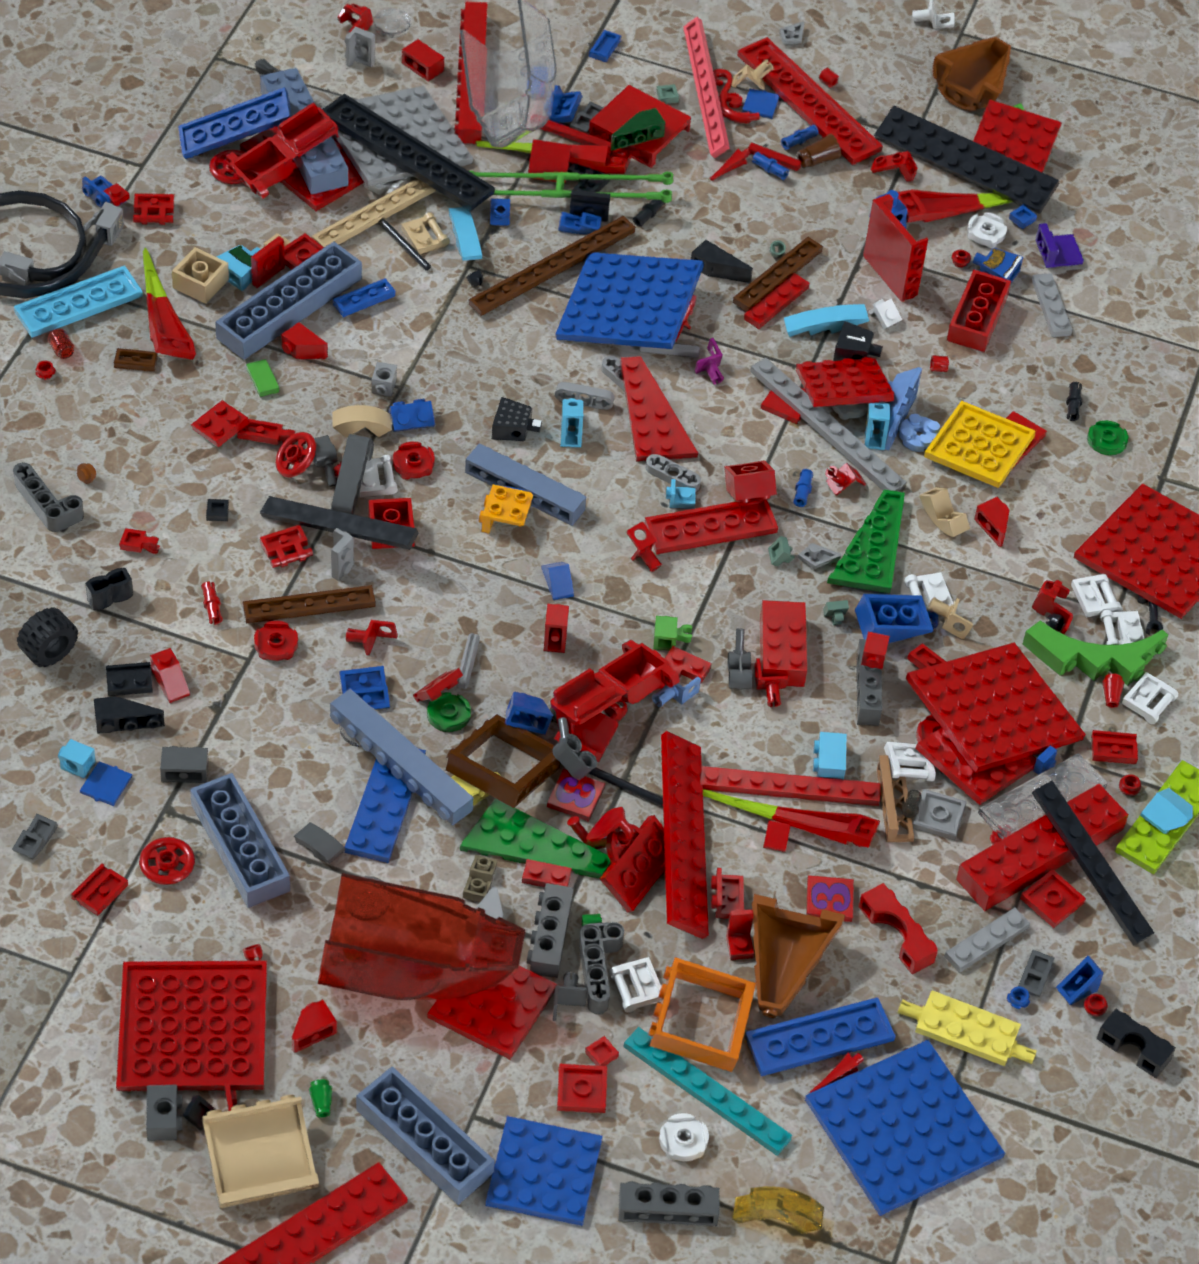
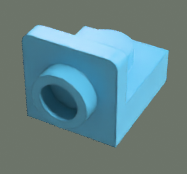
(680, 496)

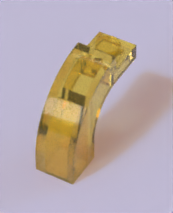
(780, 1204)

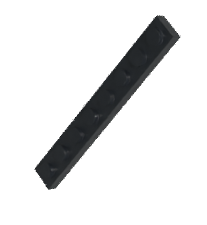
(1093, 863)

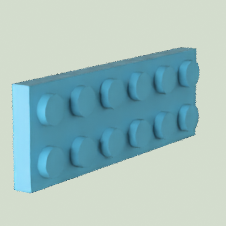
(78, 301)

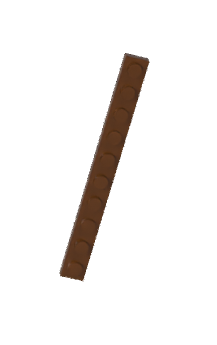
(551, 266)

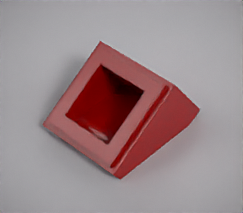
(777, 836)

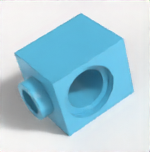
(77, 758)

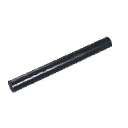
(404, 244)
(627, 786)

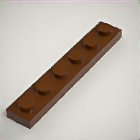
(778, 273)
(309, 604)

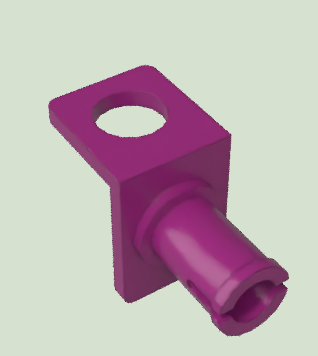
(711, 363)

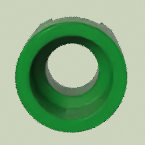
(591, 918)

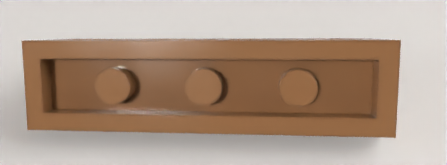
(889, 803)

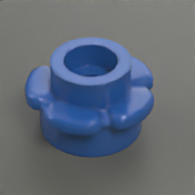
(1018, 992)

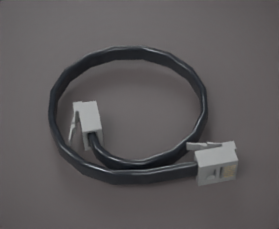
(21, 269)

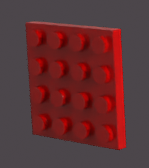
(1018, 134)
(844, 382)
(979, 785)
(499, 1015)

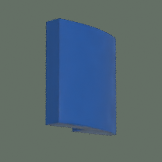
(367, 684)

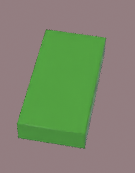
(262, 378)

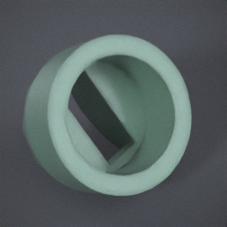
(781, 248)

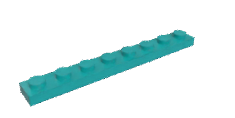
(709, 1092)

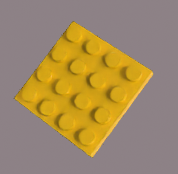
(979, 444)

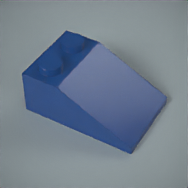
(893, 616)

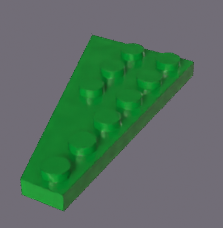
(873, 550)
(521, 837)

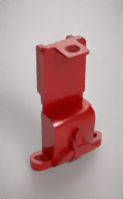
(272, 158)
(625, 678)

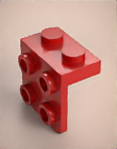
(595, 734)

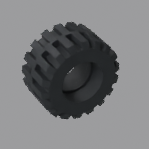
(47, 637)

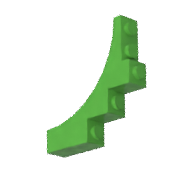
(1095, 660)

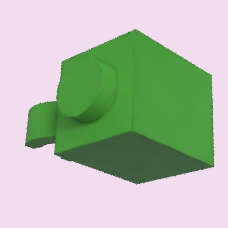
(667, 633)

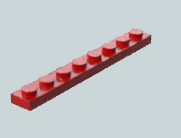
(790, 786)

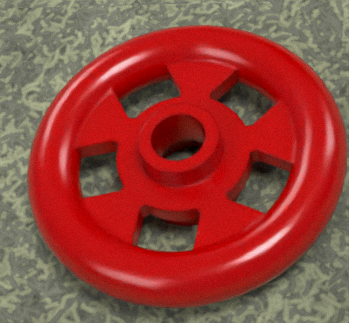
(219, 174)
(295, 454)
(168, 854)

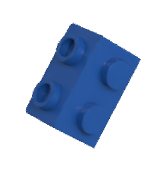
(565, 105)
(95, 188)
(412, 415)

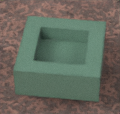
(667, 94)

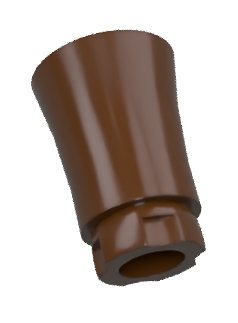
(820, 152)

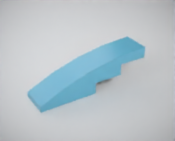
(465, 234)
(825, 319)

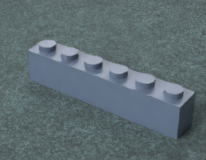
(548, 494)

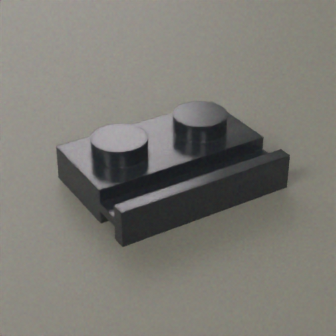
(591, 203)
(129, 679)

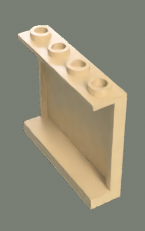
(259, 1151)

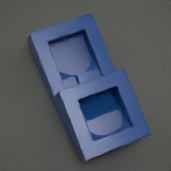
(579, 225)

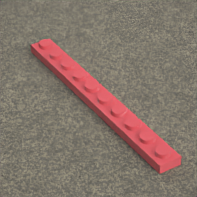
(706, 88)

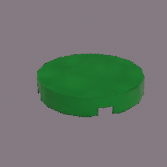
(1107, 437)
(449, 712)

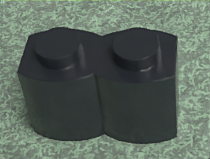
(109, 589)

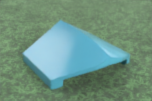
(1167, 811)

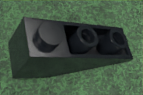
(721, 263)
(121, 714)

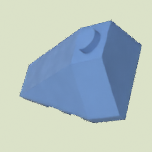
(905, 392)

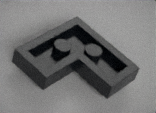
(588, 185)

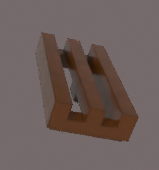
(135, 362)

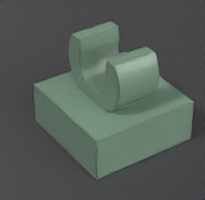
(780, 552)
(836, 610)

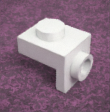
(886, 313)

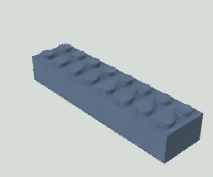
(322, 165)
(288, 300)

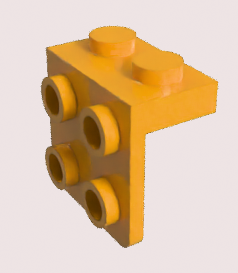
(505, 506)

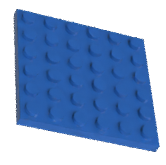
(630, 300)
(904, 1127)

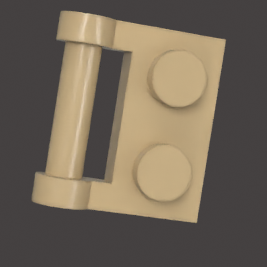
(419, 236)

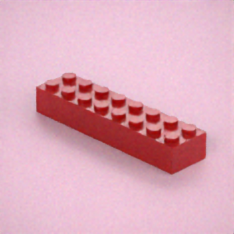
(1036, 850)

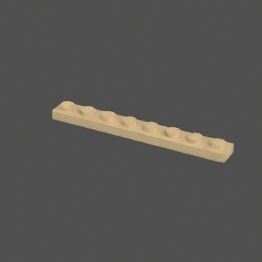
(373, 213)

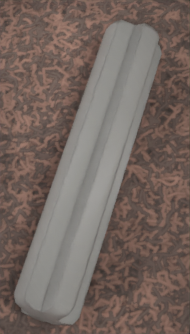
(678, 350)
(468, 660)

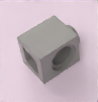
(384, 379)

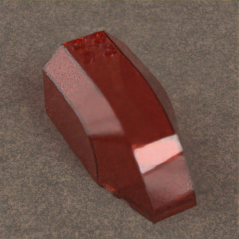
(414, 943)

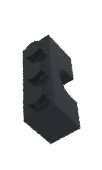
(1122, 1030)

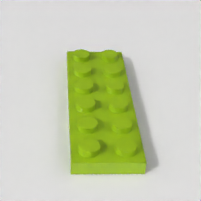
(1148, 845)

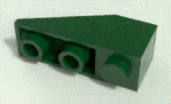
(640, 128)

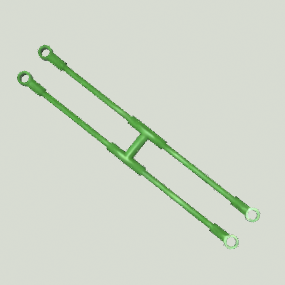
(665, 195)

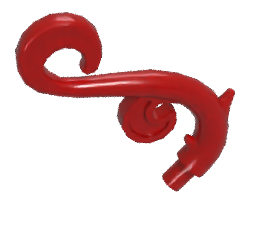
(734, 99)

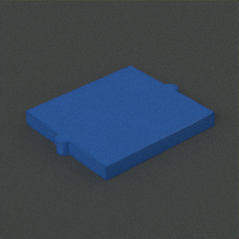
(761, 102)
(106, 783)

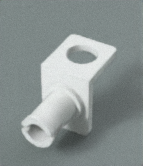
(930, 14)

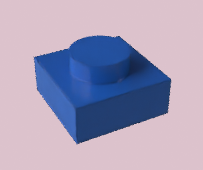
(1022, 217)
(1045, 760)

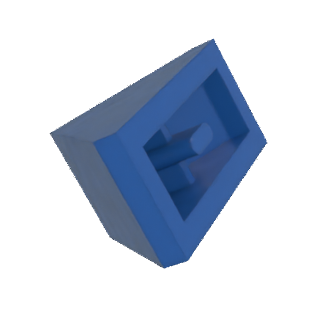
(558, 580)
(1081, 981)

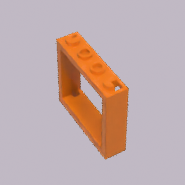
(709, 979)

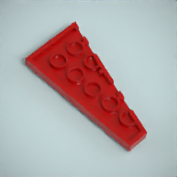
(651, 418)

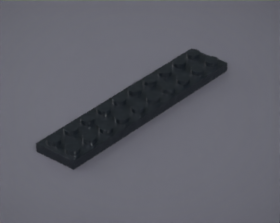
(409, 153)
(967, 159)

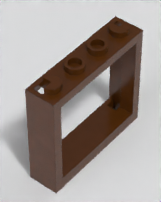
(491, 782)

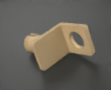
(755, 75)
(950, 617)

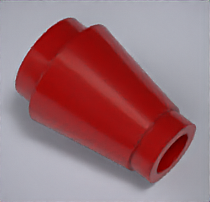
(1113, 689)

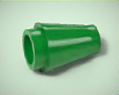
(321, 1095)

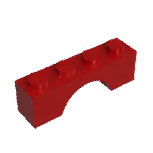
(883, 907)

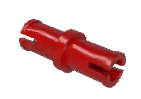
(211, 602)

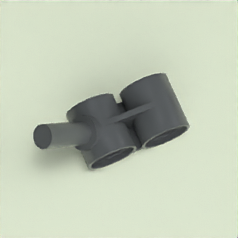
(326, 457)
(739, 664)
(569, 754)

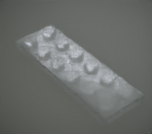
(1020, 807)

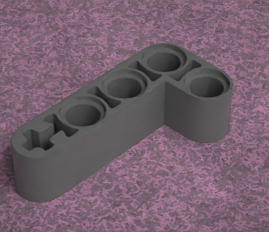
(351, 473)
(52, 512)
(595, 948)

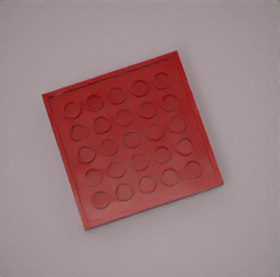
(1149, 550)
(995, 707)
(192, 1025)

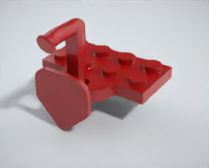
(634, 853)

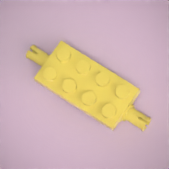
(968, 1028)

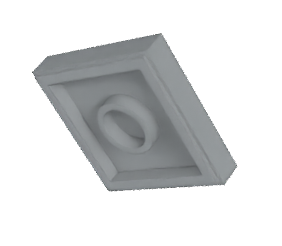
(939, 814)

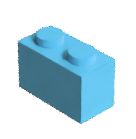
(830, 755)

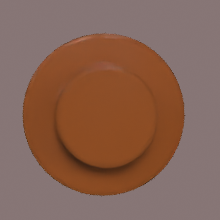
(86, 473)

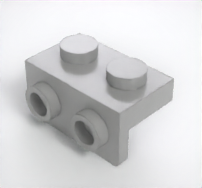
(360, 47)
(341, 554)

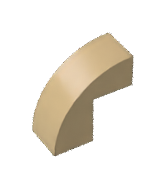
(356, 417)
(941, 512)

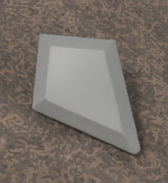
(792, 34)
(818, 556)

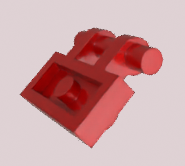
(153, 204)
(284, 541)

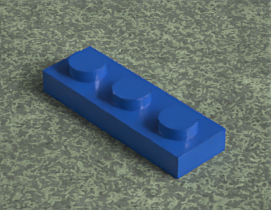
(364, 297)

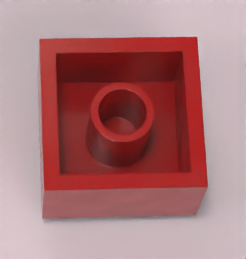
(750, 481)
(394, 511)

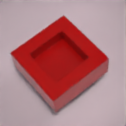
(117, 194)
(602, 1052)

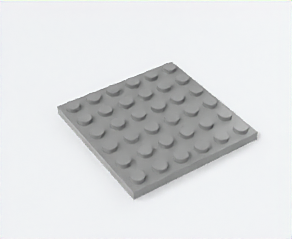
(415, 114)

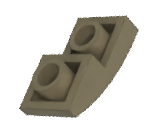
(479, 878)

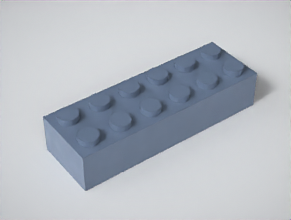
(240, 840)
(425, 1135)

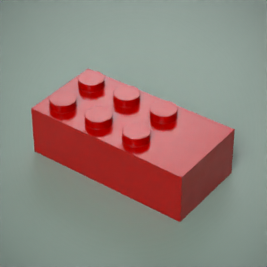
(978, 310)
(783, 641)

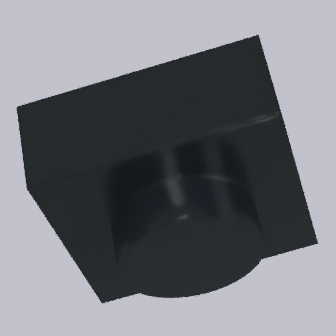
(217, 510)
(196, 1110)

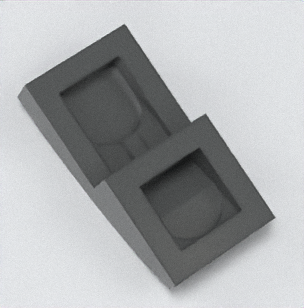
(582, 119)
(36, 837)
(320, 842)
(1036, 972)

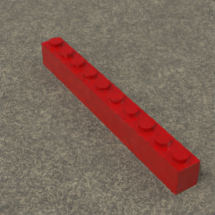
(475, 24)

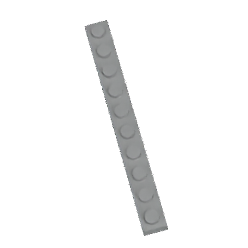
(828, 426)

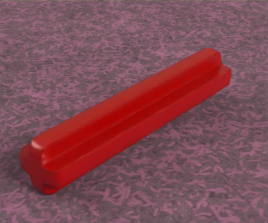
(782, 159)

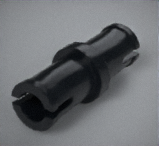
(648, 211)
(1074, 401)

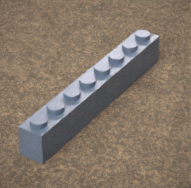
(401, 757)

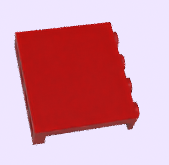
(624, 107)
(893, 250)

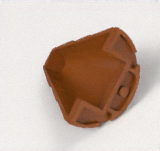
(972, 73)
(787, 950)

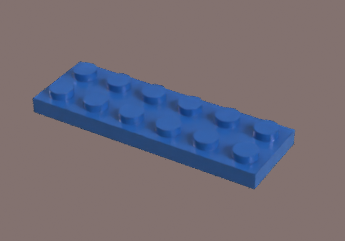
(234, 123)
(379, 815)
(819, 1036)

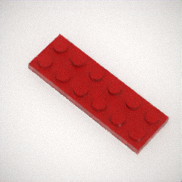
(711, 525)

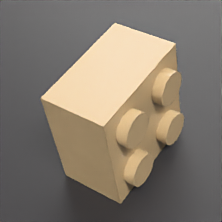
(200, 275)

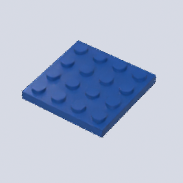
(544, 1171)

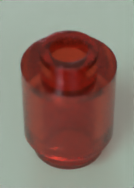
(61, 343)

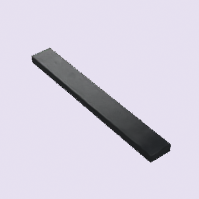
(329, 520)

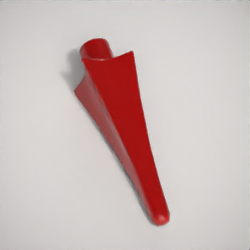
(736, 160)
(845, 1068)

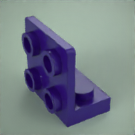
(1057, 250)

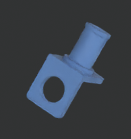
(677, 692)

